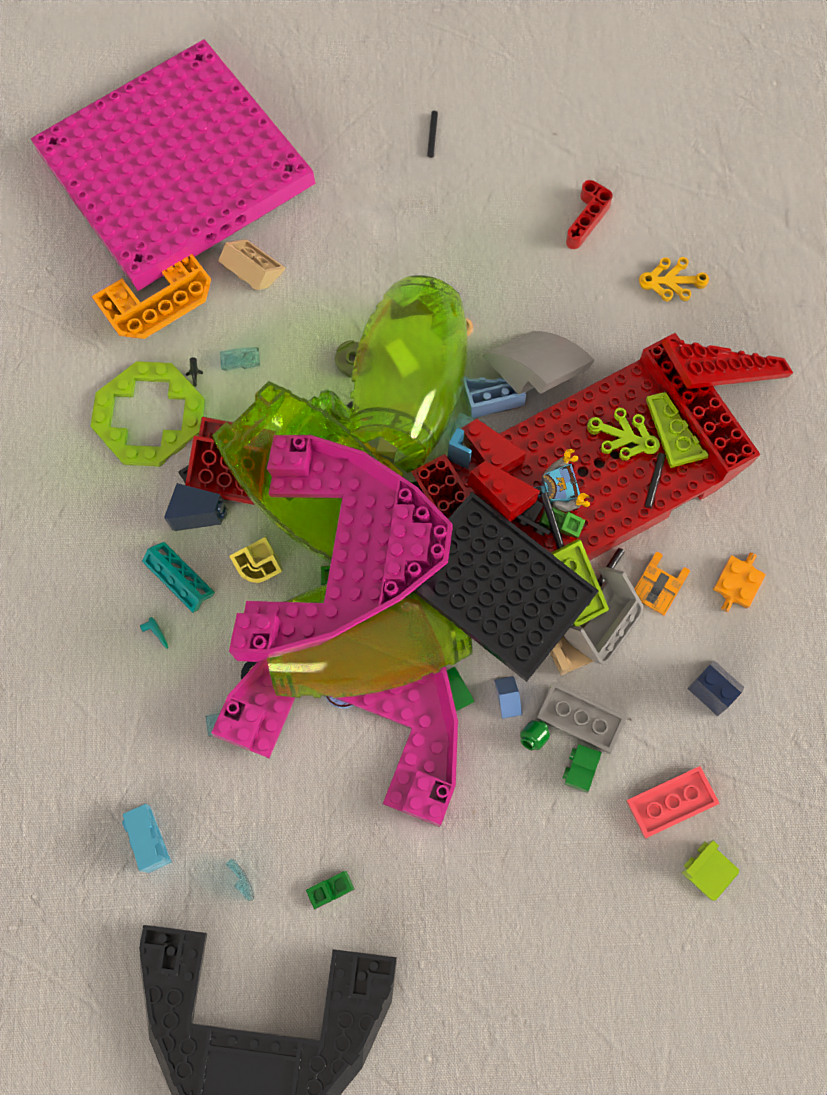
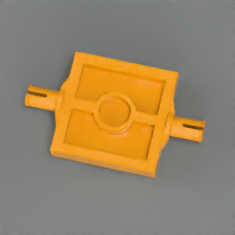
(739, 582)

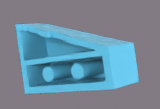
(145, 839)

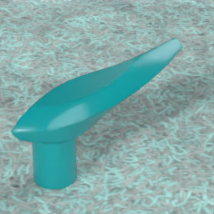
(153, 625)

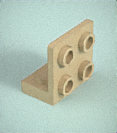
(567, 657)

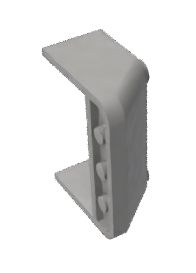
(608, 631)

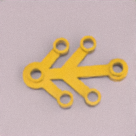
(672, 280)

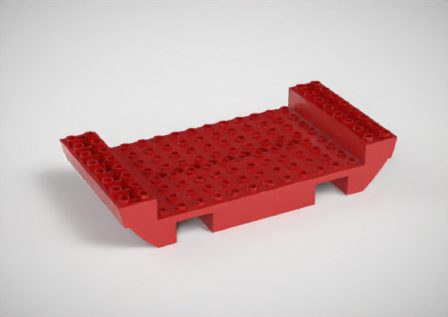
(620, 486)

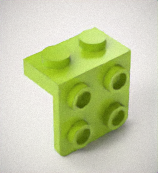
(710, 870)

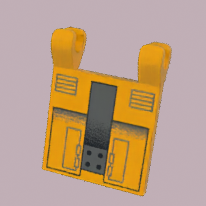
(658, 587)

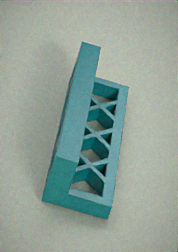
(174, 577)

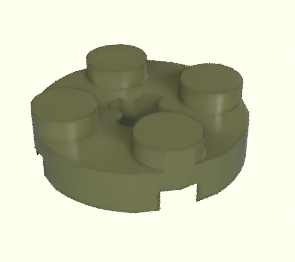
(342, 357)

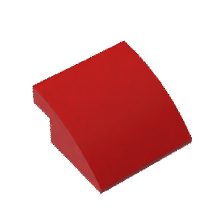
(208, 468)

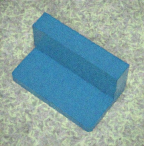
(457, 452)

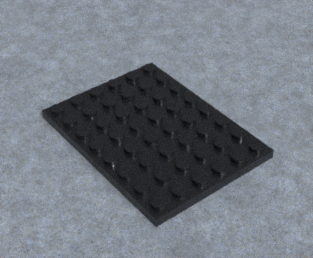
(505, 588)

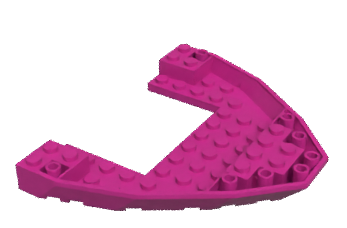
(382, 548)
(427, 766)

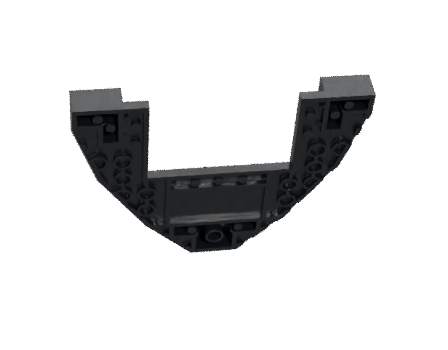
(244, 1062)

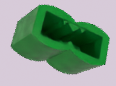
(582, 768)

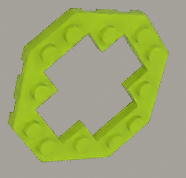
(123, 386)

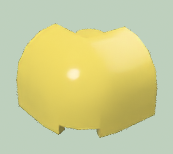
(257, 561)

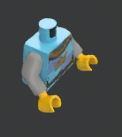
(562, 485)

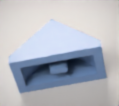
(508, 697)

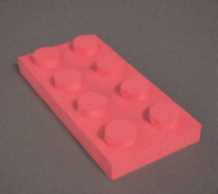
(672, 802)

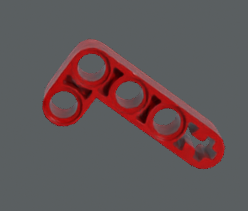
(595, 204)

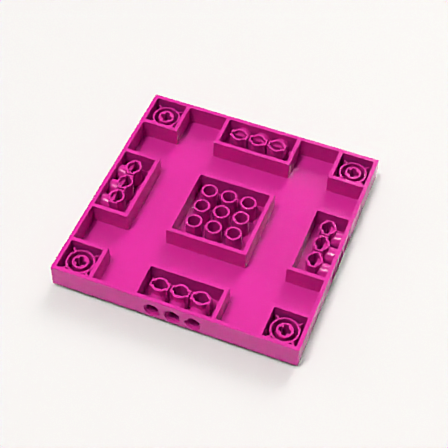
(172, 163)

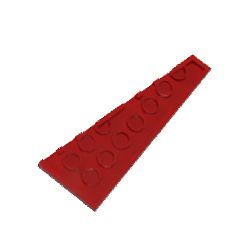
(720, 366)

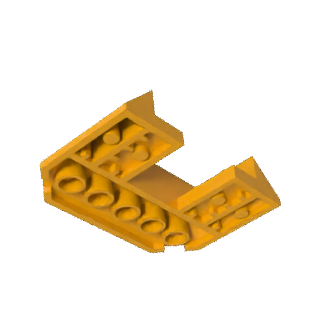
(139, 320)

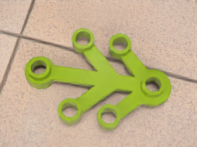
(626, 435)

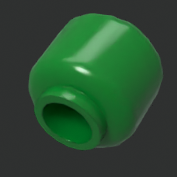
(534, 735)

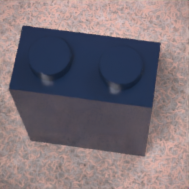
(194, 508)
(716, 688)

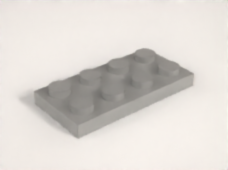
(581, 718)

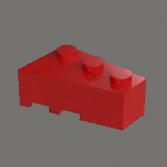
(492, 447)
(501, 490)

